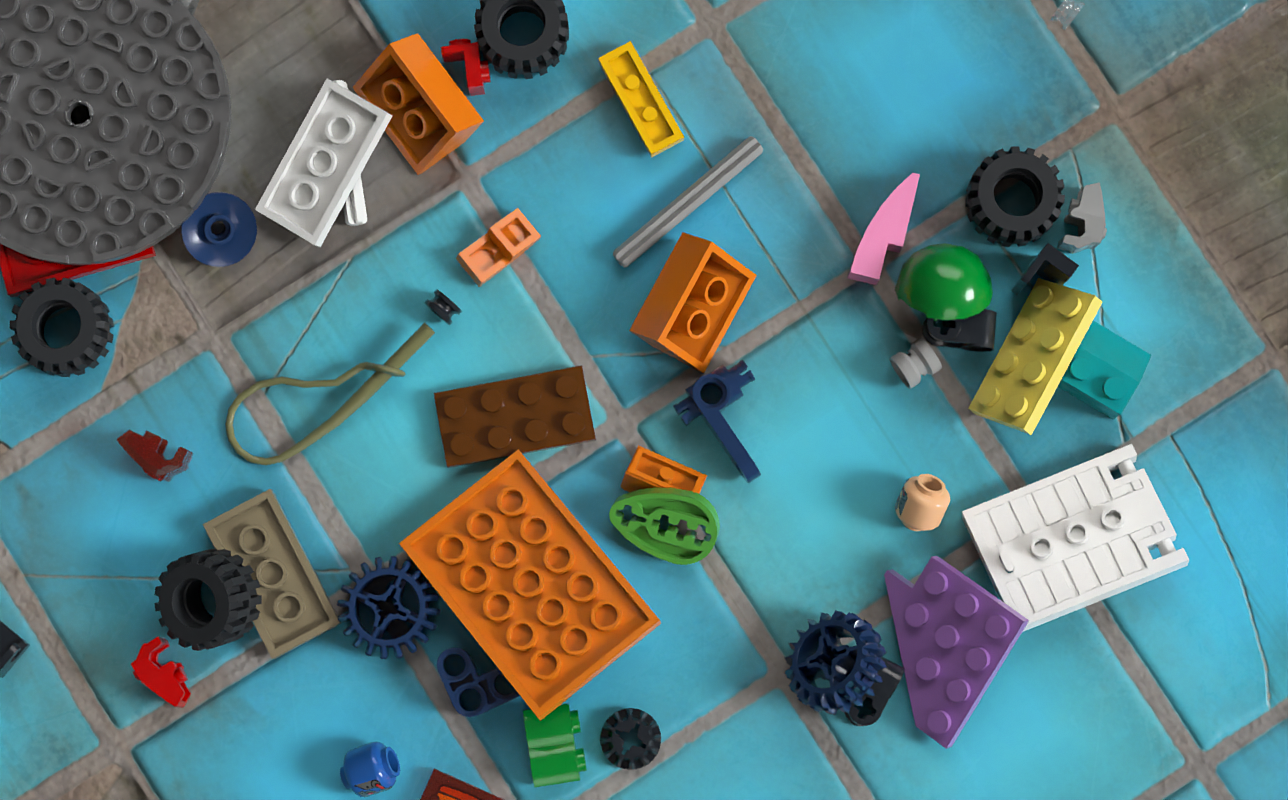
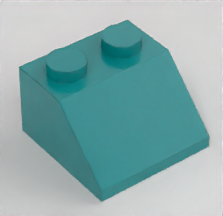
(1105, 371)

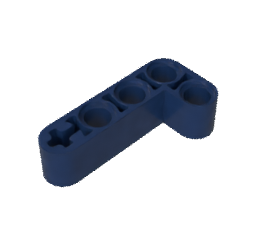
(471, 680)

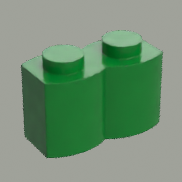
(553, 746)

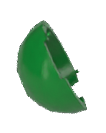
(945, 282)

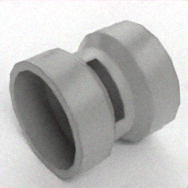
(918, 362)

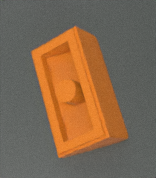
(654, 470)

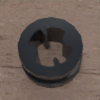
(443, 307)

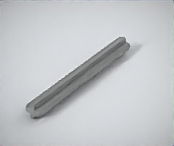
(687, 201)

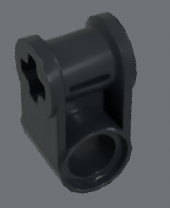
(969, 334)
(883, 691)

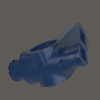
(730, 385)

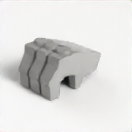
(1089, 216)

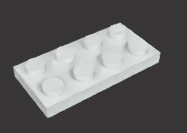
(323, 162)

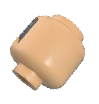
(922, 502)

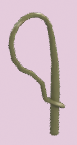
(363, 394)

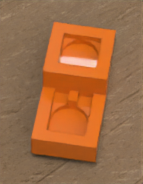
(498, 247)

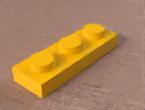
(641, 99)

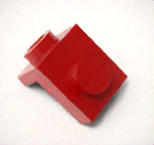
(476, 70)

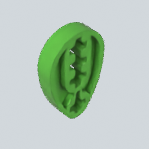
(676, 504)

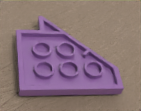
(949, 644)

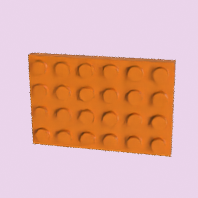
(530, 584)

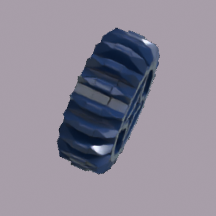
(382, 624)
(845, 667)

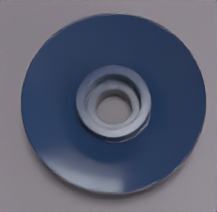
(230, 244)

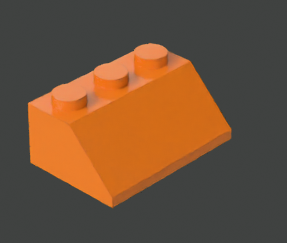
(425, 102)
(693, 301)

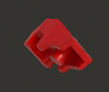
(164, 680)

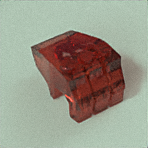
(149, 452)

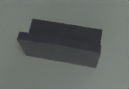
(1050, 266)

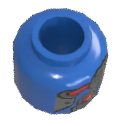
(370, 769)

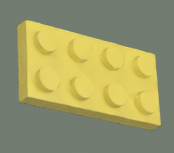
(1035, 355)

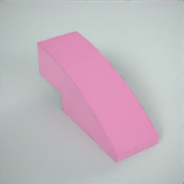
(884, 232)

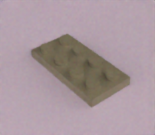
(292, 596)

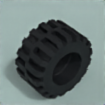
(526, 58)
(1026, 168)
(36, 310)
(182, 603)

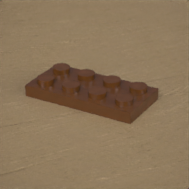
(514, 414)

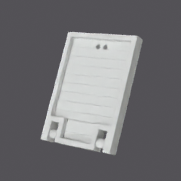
(1074, 538)

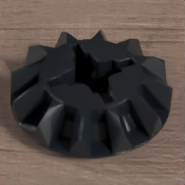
(624, 721)

